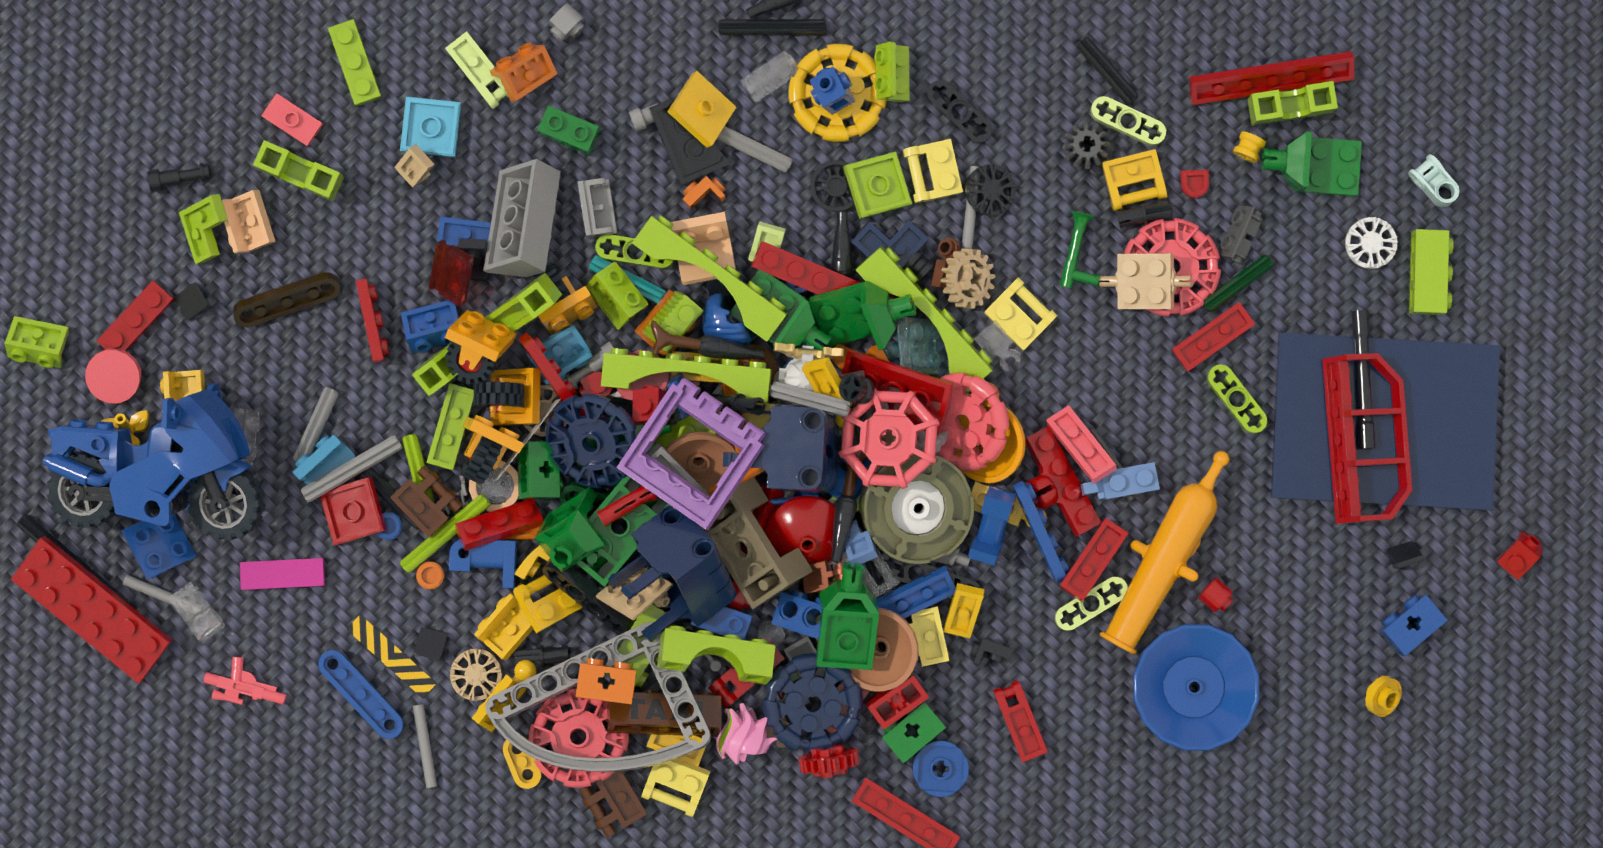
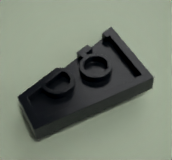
(686, 153)

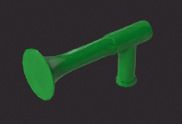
(1070, 273)

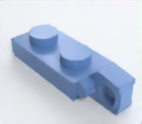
(1124, 482)

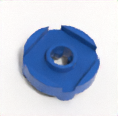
(951, 780)

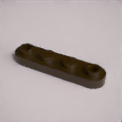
(286, 299)

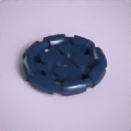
(592, 425)
(808, 720)

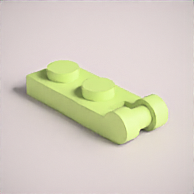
(476, 68)

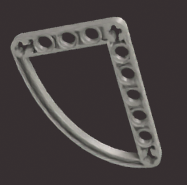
(565, 683)

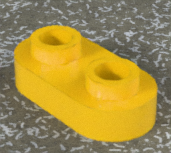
(518, 763)

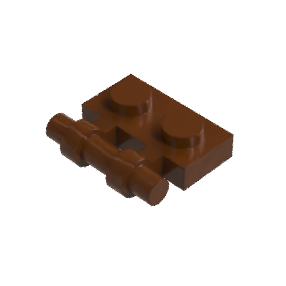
(420, 508)
(620, 797)

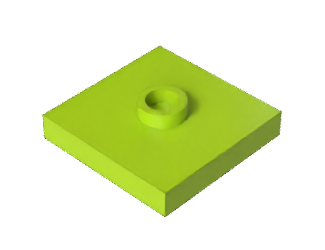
(877, 185)

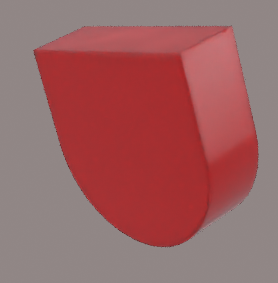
(1194, 183)

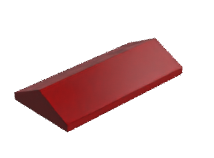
(887, 376)

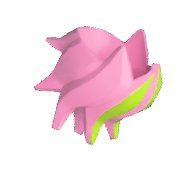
(743, 735)

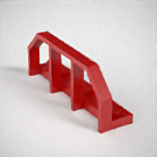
(1342, 441)

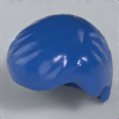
(720, 323)

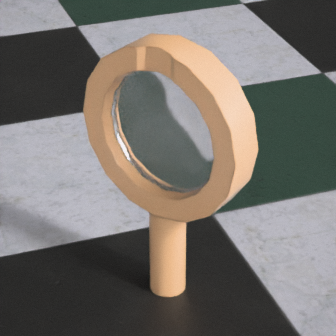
(499, 492)

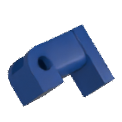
(991, 532)
(491, 555)

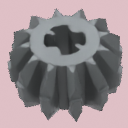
(1093, 153)

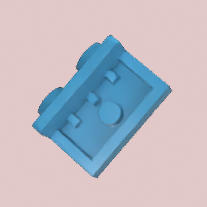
(567, 350)
(330, 455)

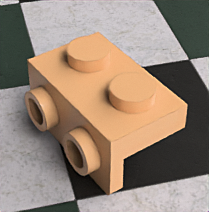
(247, 223)

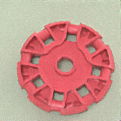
(1186, 258)
(979, 426)
(561, 734)

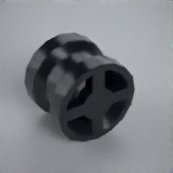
(919, 265)
(853, 383)

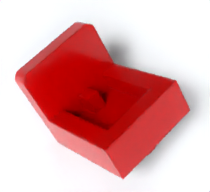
(645, 403)
(1521, 555)

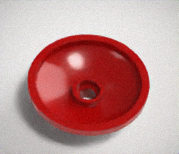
(803, 520)

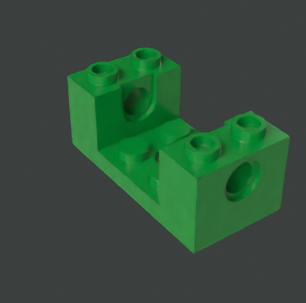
(618, 547)

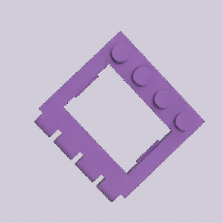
(672, 487)

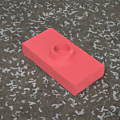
(292, 120)

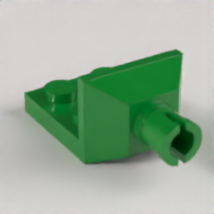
(1318, 165)
(860, 313)
(800, 322)
(567, 532)
(847, 622)

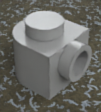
(566, 23)

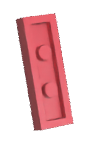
(1081, 444)

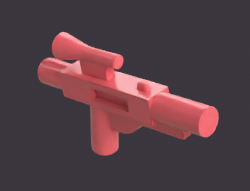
(243, 683)

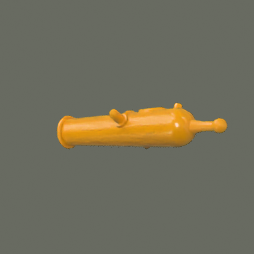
(1165, 558)

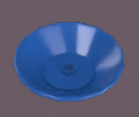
(1225, 692)

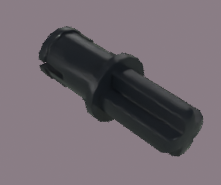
(1144, 214)
(543, 655)

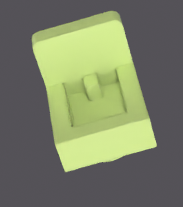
(769, 234)

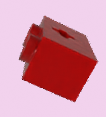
(894, 703)

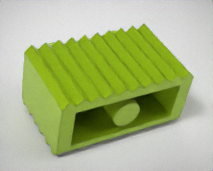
(675, 317)

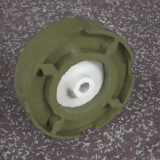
(923, 533)

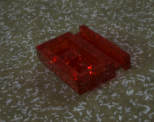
(451, 272)

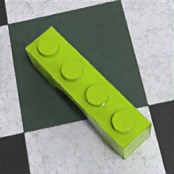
(751, 659)

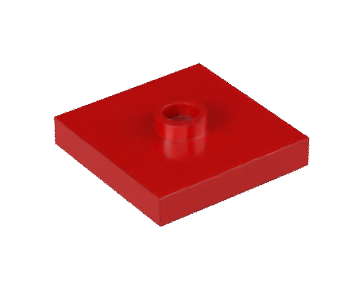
(353, 511)

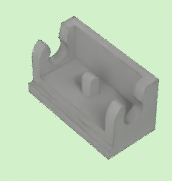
(597, 207)

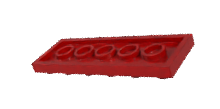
(91, 609)

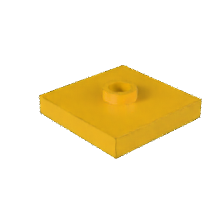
(701, 109)

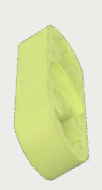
(1143, 137)
(1077, 621)

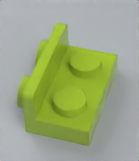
(892, 72)
(616, 295)
(36, 342)

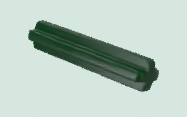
(1238, 283)

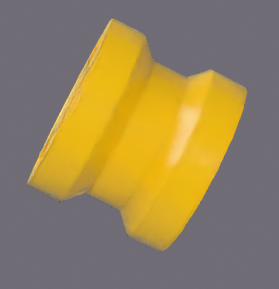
(1249, 147)

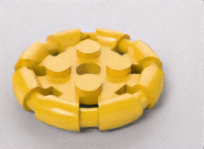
(800, 91)

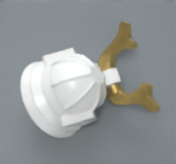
(793, 373)

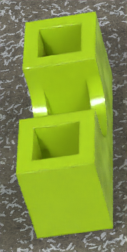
(1294, 104)
(298, 171)

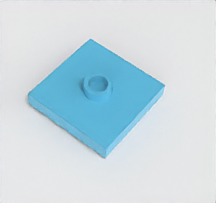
(431, 126)

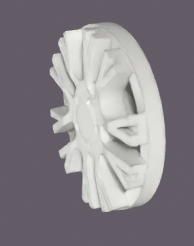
(1371, 243)

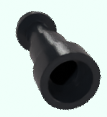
(159, 180)

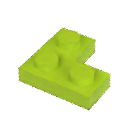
(198, 226)

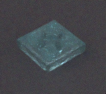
(916, 345)

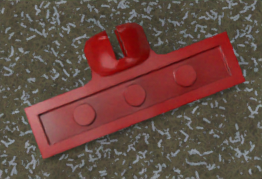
(1059, 482)

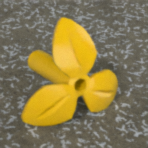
(137, 423)

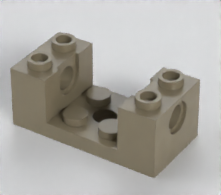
(761, 571)

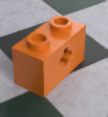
(619, 692)

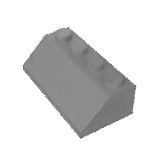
(522, 219)

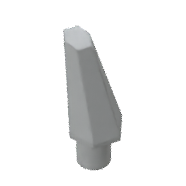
(955, 556)

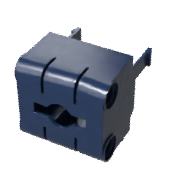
(797, 450)
(687, 558)

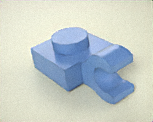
(860, 546)

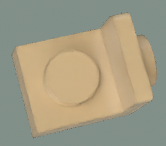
(414, 166)

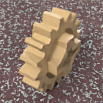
(968, 278)

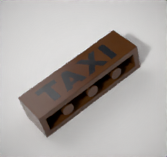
(653, 715)

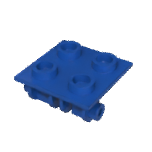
(158, 546)

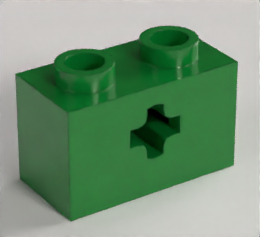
(569, 130)
(532, 482)
(907, 746)

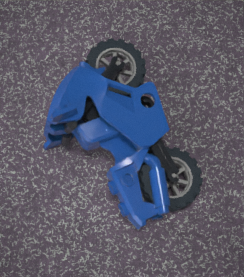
(192, 442)

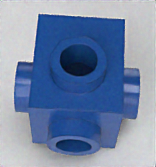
(832, 89)

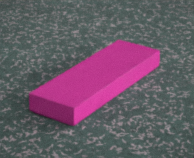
(282, 574)

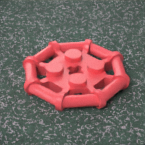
(900, 450)

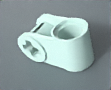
(1434, 180)

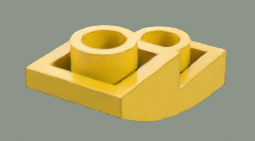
(530, 564)

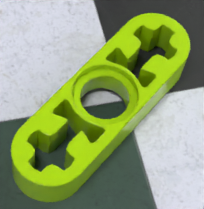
(613, 255)
(1244, 419)

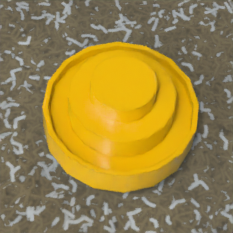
(1383, 696)

